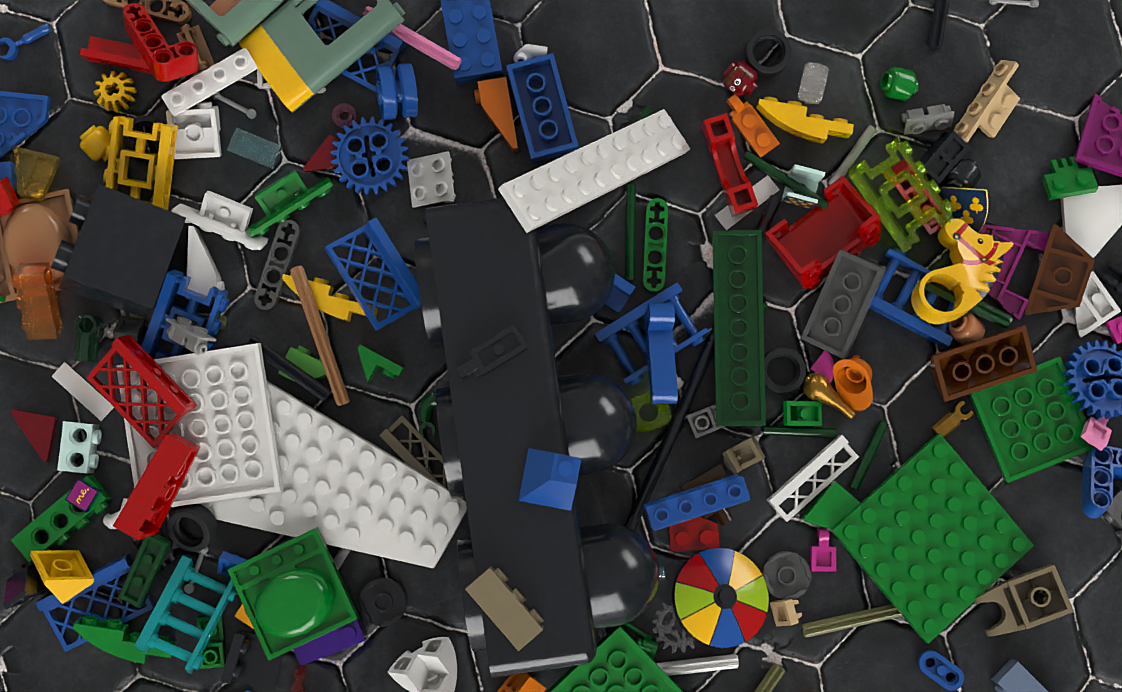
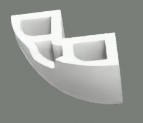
(428, 668)

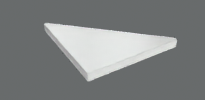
(1093, 217)

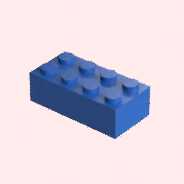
(472, 39)
(542, 108)

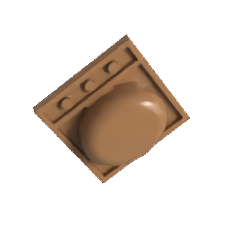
(34, 236)

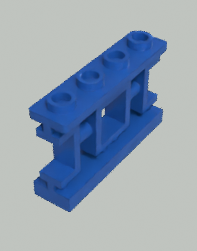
(163, 307)
(696, 501)

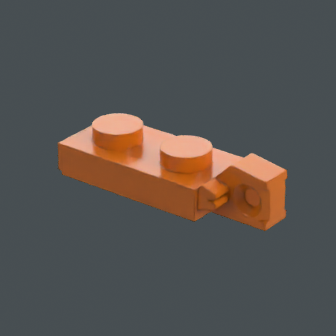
(751, 126)

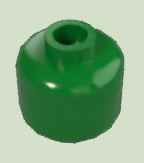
(899, 83)

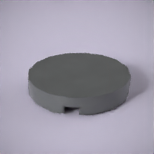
(786, 575)

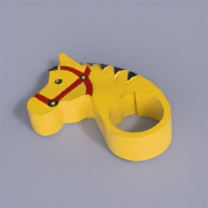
(975, 269)

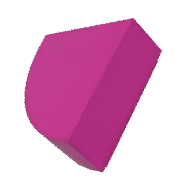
(824, 365)

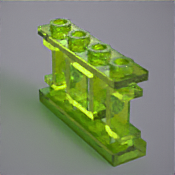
(886, 204)

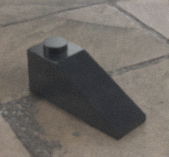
(23, 586)

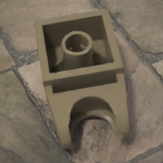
(1017, 600)

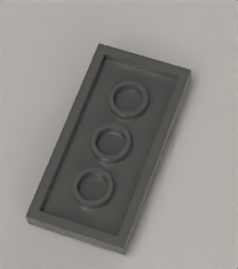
(843, 304)

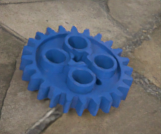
(390, 151)
(1096, 357)

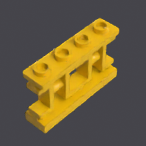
(160, 165)

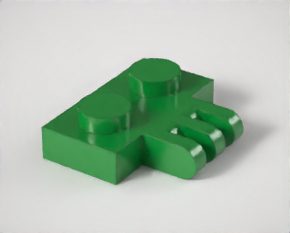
(1068, 180)

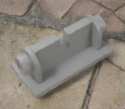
(938, 118)
(197, 336)

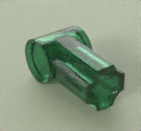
(87, 342)

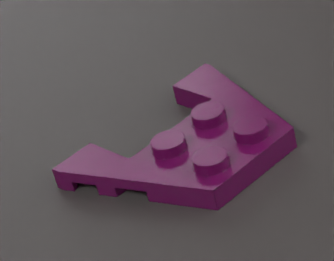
(1009, 301)

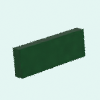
(144, 570)

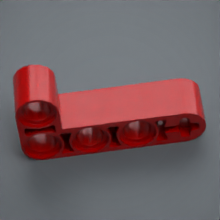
(163, 60)

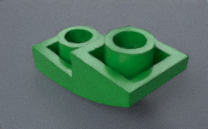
(215, 650)

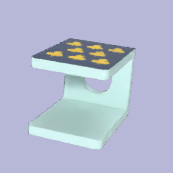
(807, 177)

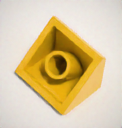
(62, 572)

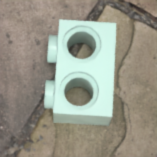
(71, 446)

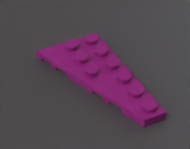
(1101, 138)

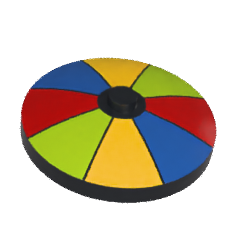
(720, 598)

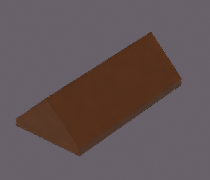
(983, 363)

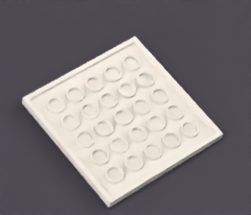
(228, 424)

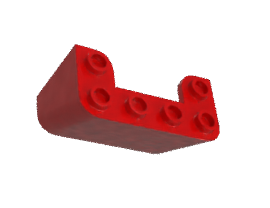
(815, 239)

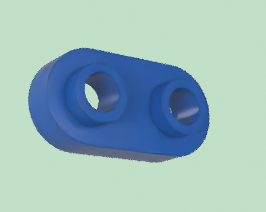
(940, 669)

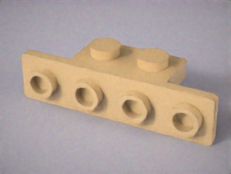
(991, 104)

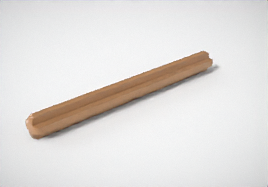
(319, 335)

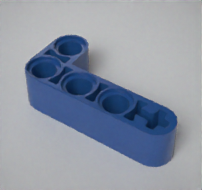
(660, 353)

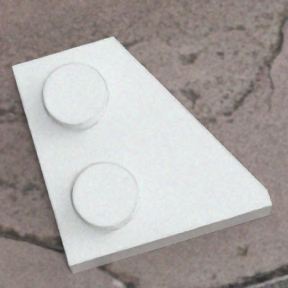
(1095, 307)

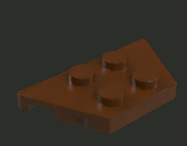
(1061, 275)

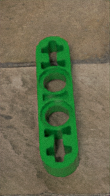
(655, 245)

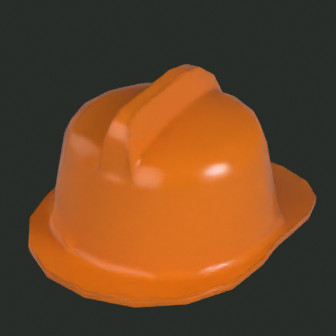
(854, 382)

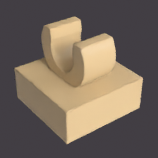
(784, 612)

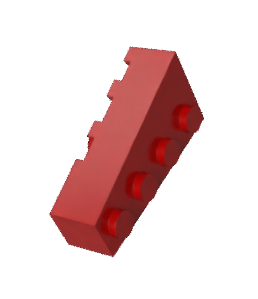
(157, 487)

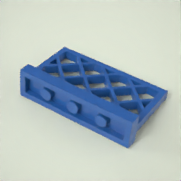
(348, 19)
(393, 263)
(101, 577)

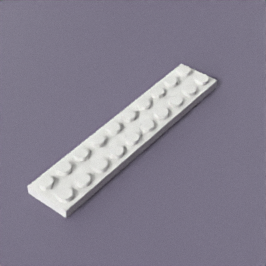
(593, 170)

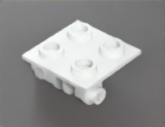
(431, 179)

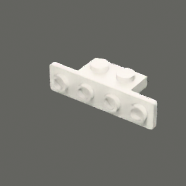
(209, 82)
(224, 218)

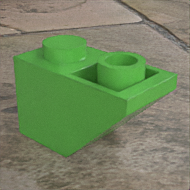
(309, 364)

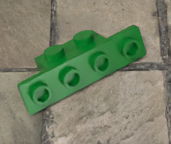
(285, 197)

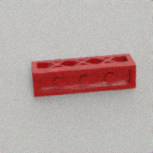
(115, 54)

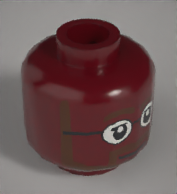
(740, 78)

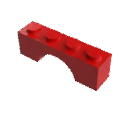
(724, 154)

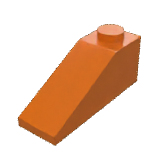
(496, 104)

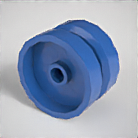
(396, 91)

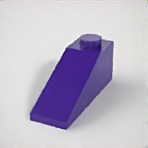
(332, 642)

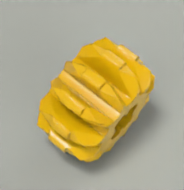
(114, 100)

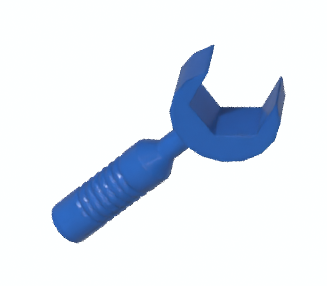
(26, 38)

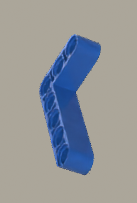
(1103, 471)

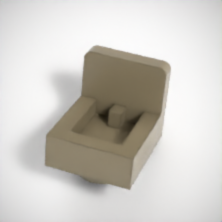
(743, 455)

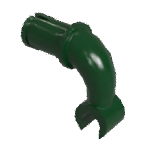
(425, 410)

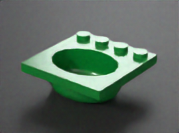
(293, 593)

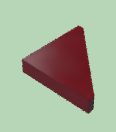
(322, 158)
(39, 431)

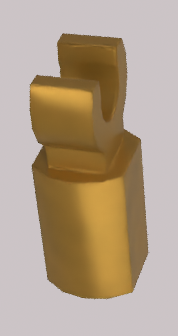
(951, 420)

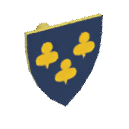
(969, 205)

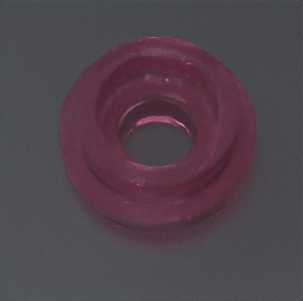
(338, 110)

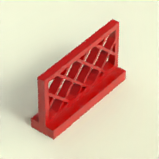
(149, 373)

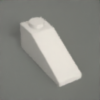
(201, 265)

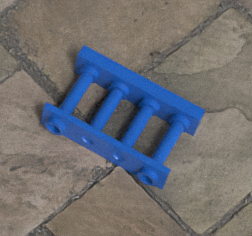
(896, 310)
(630, 323)

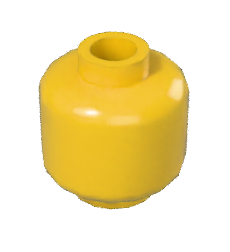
(95, 142)

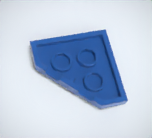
(20, 117)

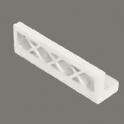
(807, 471)

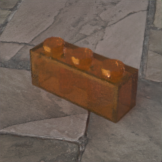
(37, 301)

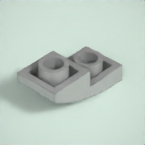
(703, 421)

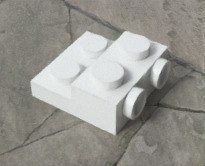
(197, 131)

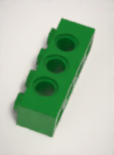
(29, 537)

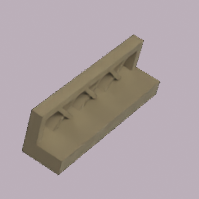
(407, 455)

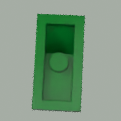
(372, 361)
(802, 413)

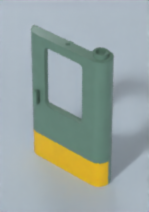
(297, 59)

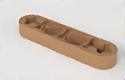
(171, 17)

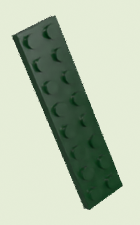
(738, 328)

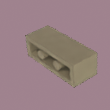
(505, 607)

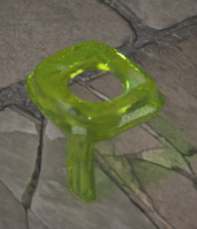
(663, 418)

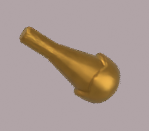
(818, 387)

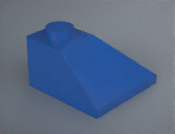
(549, 479)

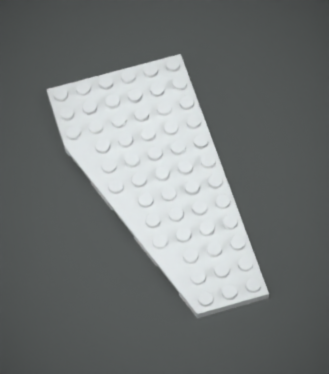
(347, 490)

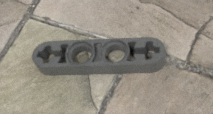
(274, 264)

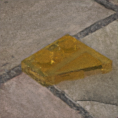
(34, 173)

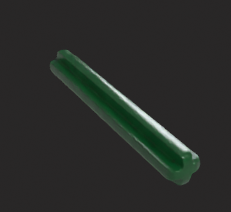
(981, 309)

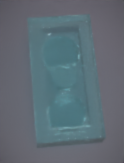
(254, 148)

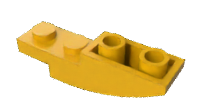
(793, 119)
(335, 306)

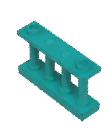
(173, 594)

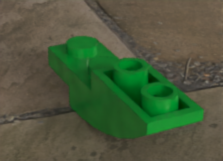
(113, 638)

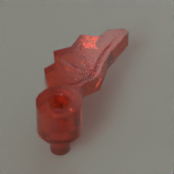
(299, 674)

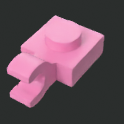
(1096, 432)

